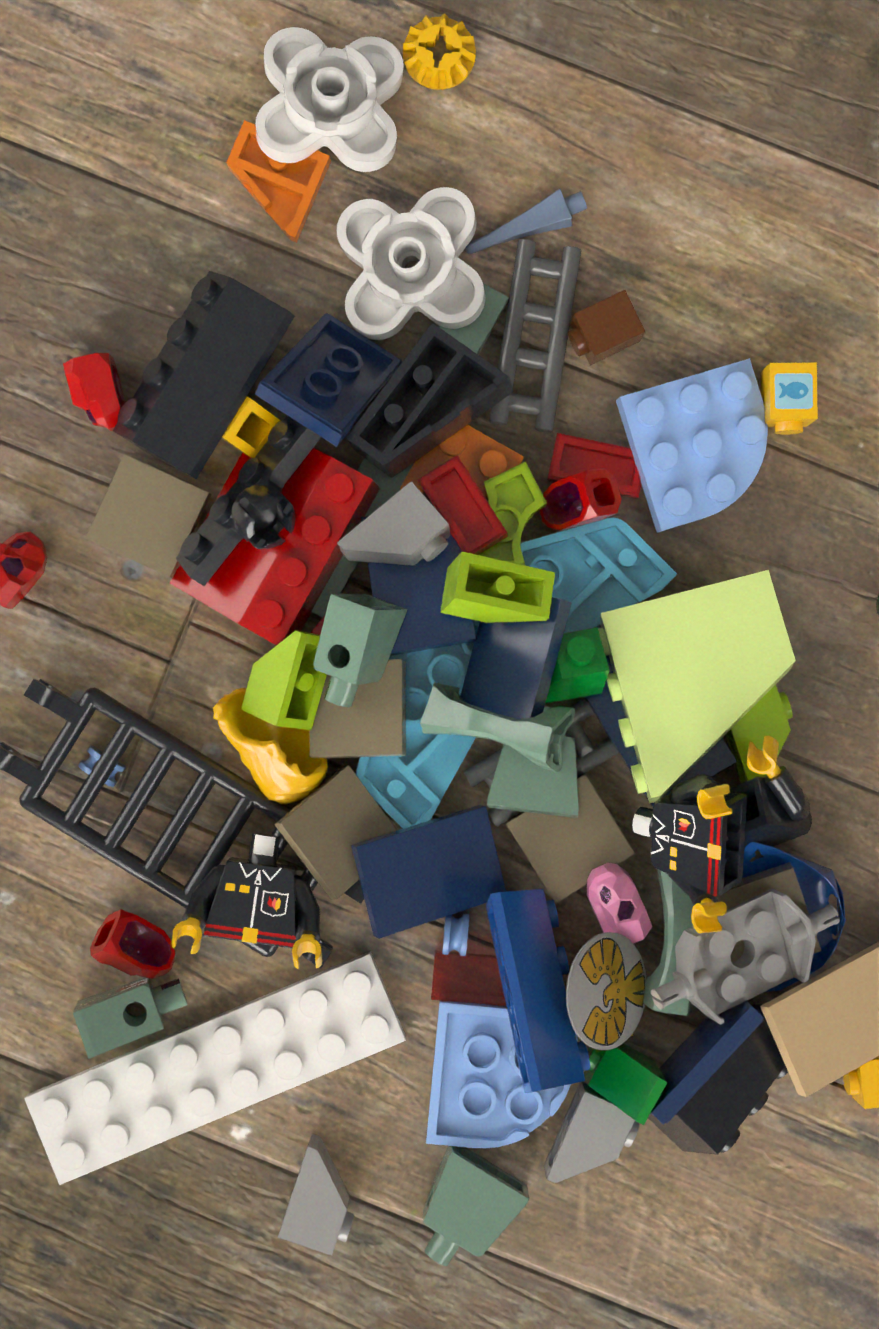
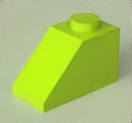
(496, 590)
(285, 685)
(766, 718)

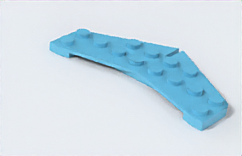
(595, 570)

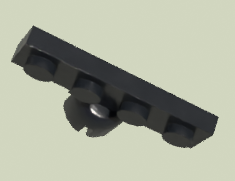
(253, 505)

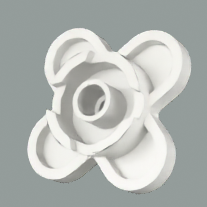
(329, 99)
(386, 241)

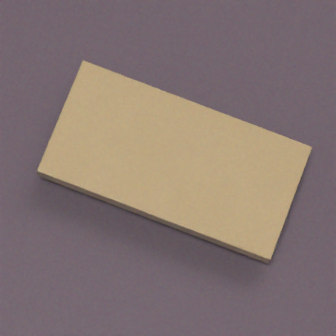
(828, 1022)

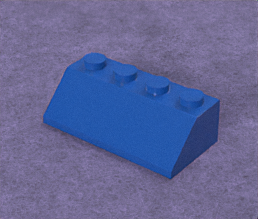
(535, 989)

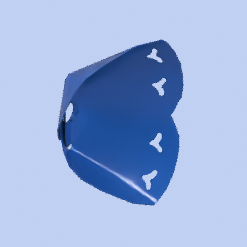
(816, 886)

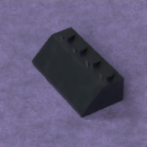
(203, 373)

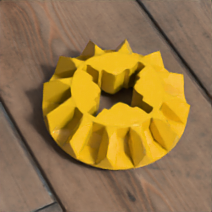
(453, 67)

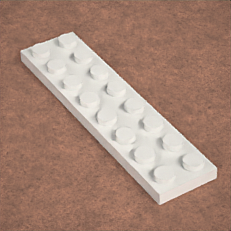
(215, 1068)

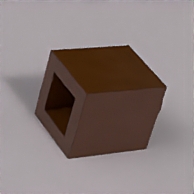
(605, 328)

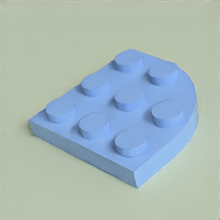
(696, 442)
(478, 1081)

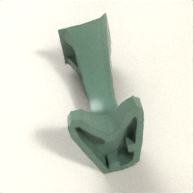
(534, 737)
(677, 918)

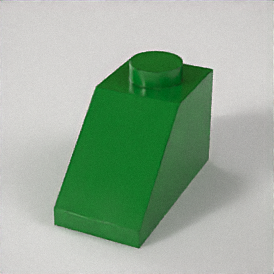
(579, 667)
(626, 1080)

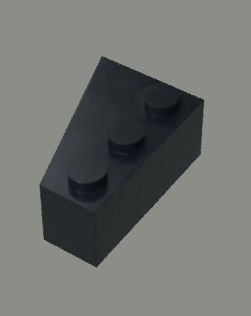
(427, 401)
(732, 1093)

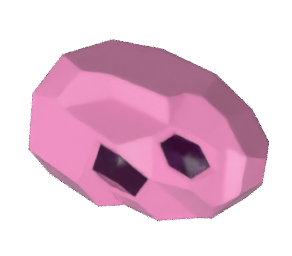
(617, 902)

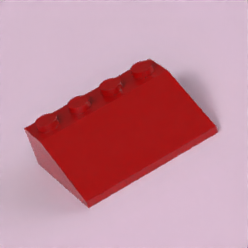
(279, 586)

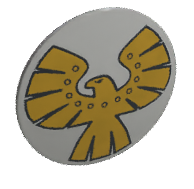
(606, 991)

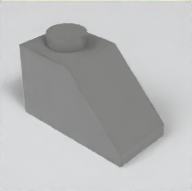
(398, 531)
(589, 1135)
(318, 1203)

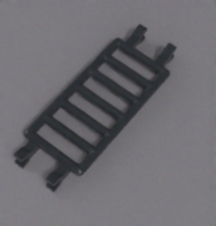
(170, 748)

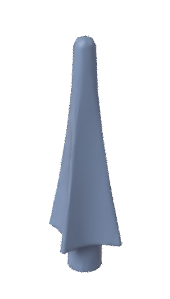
(548, 215)

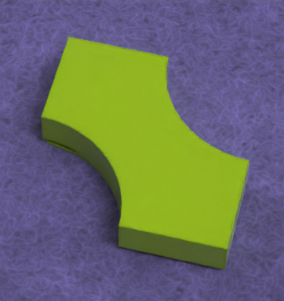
(514, 500)

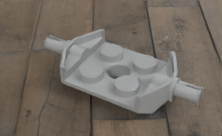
(777, 948)

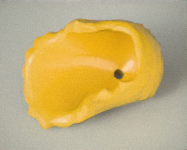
(273, 754)

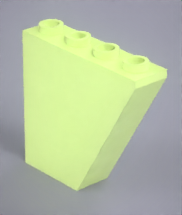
(692, 671)

